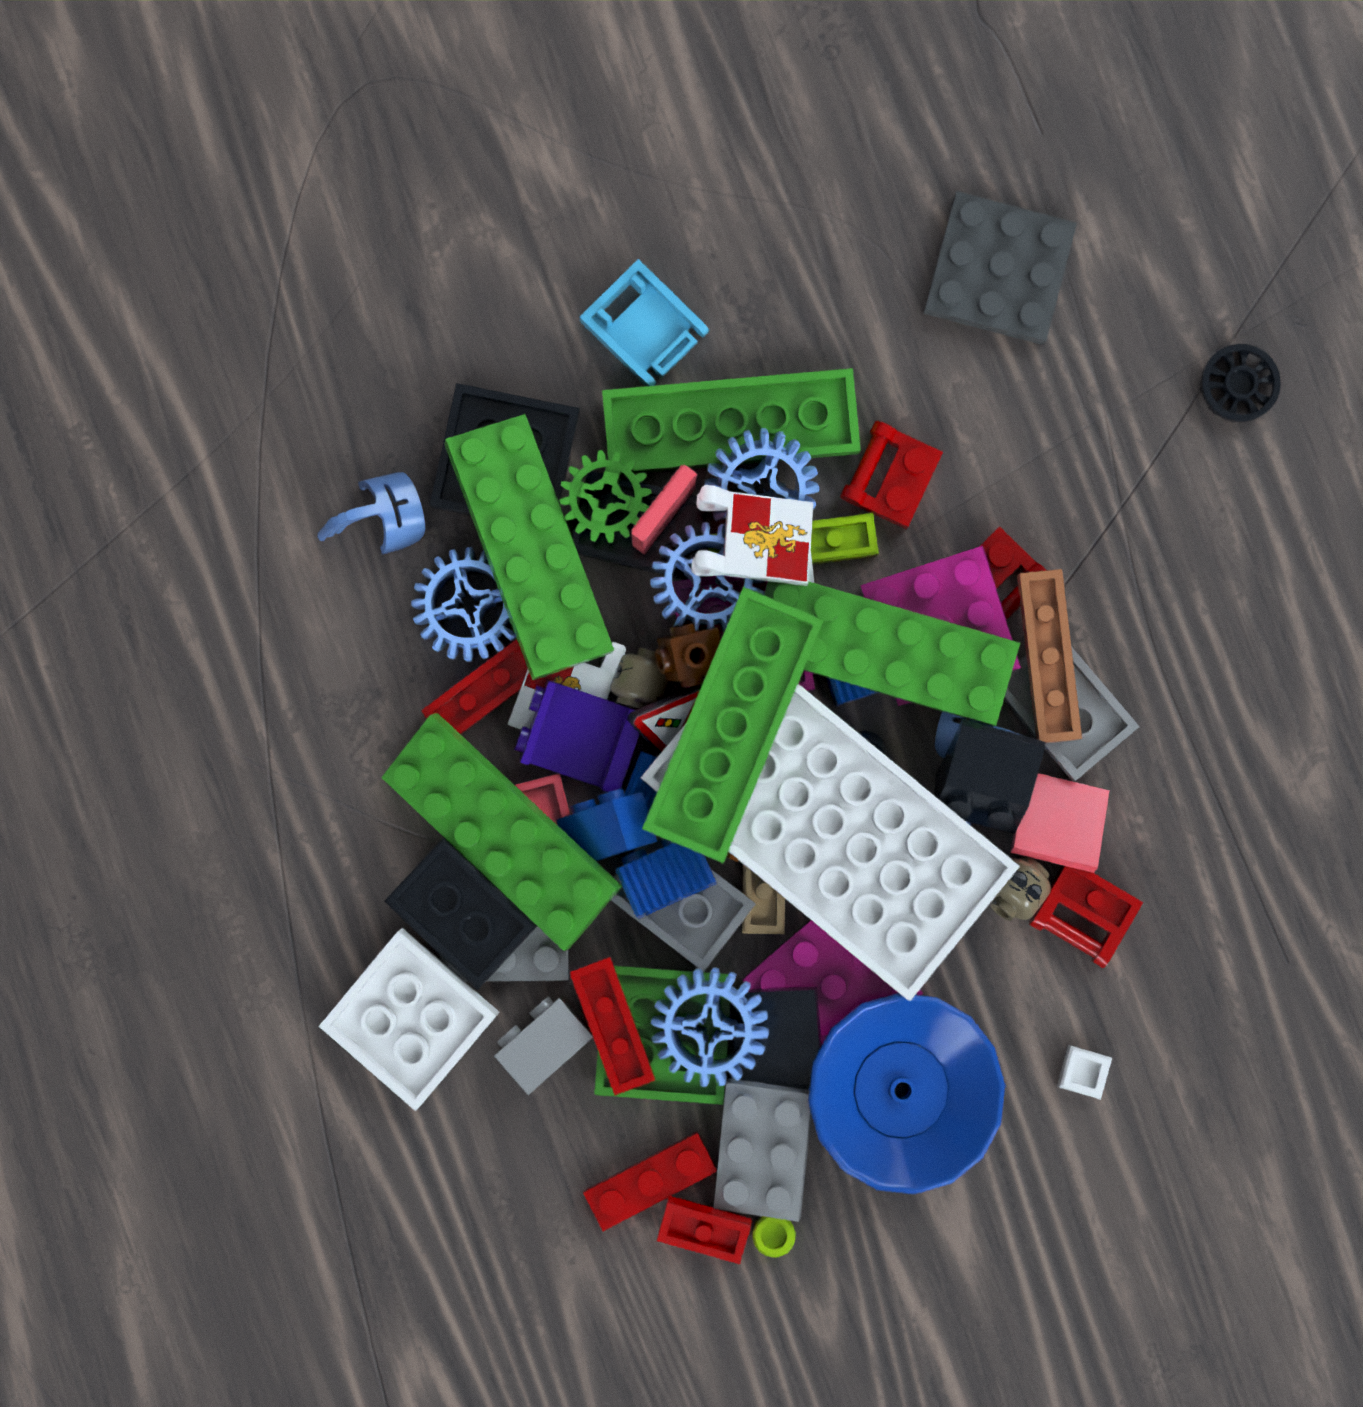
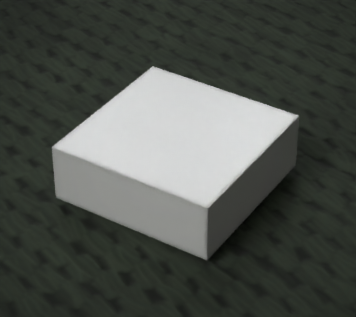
(1084, 1072)

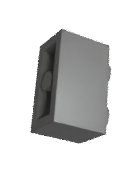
(544, 1044)

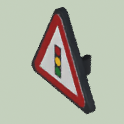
(664, 718)

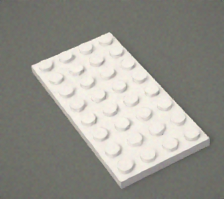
(861, 846)

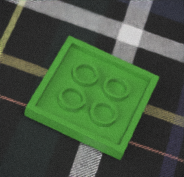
(642, 991)

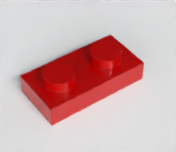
(704, 1229)

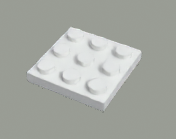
(409, 1019)

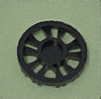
(1240, 383)

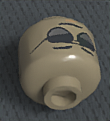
(638, 680)
(1023, 891)

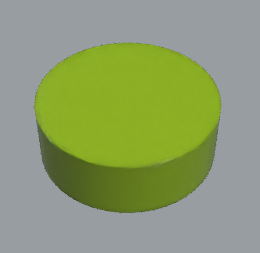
(773, 1236)

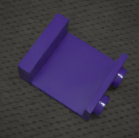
(578, 736)

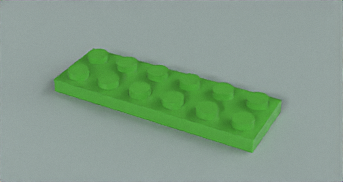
(691, 420)
(528, 546)
(904, 652)
(733, 725)
(501, 831)

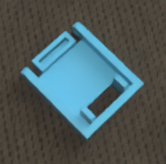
(650, 330)

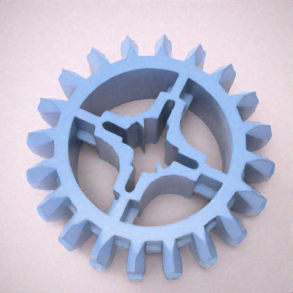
(767, 467)
(677, 560)
(451, 610)
(689, 1026)

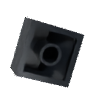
(989, 775)

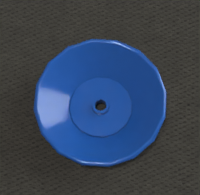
(949, 1103)

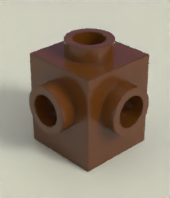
(687, 653)

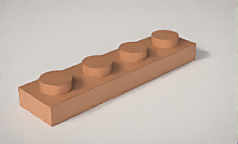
(1049, 656)

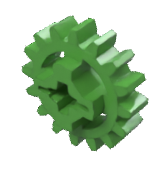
(611, 476)

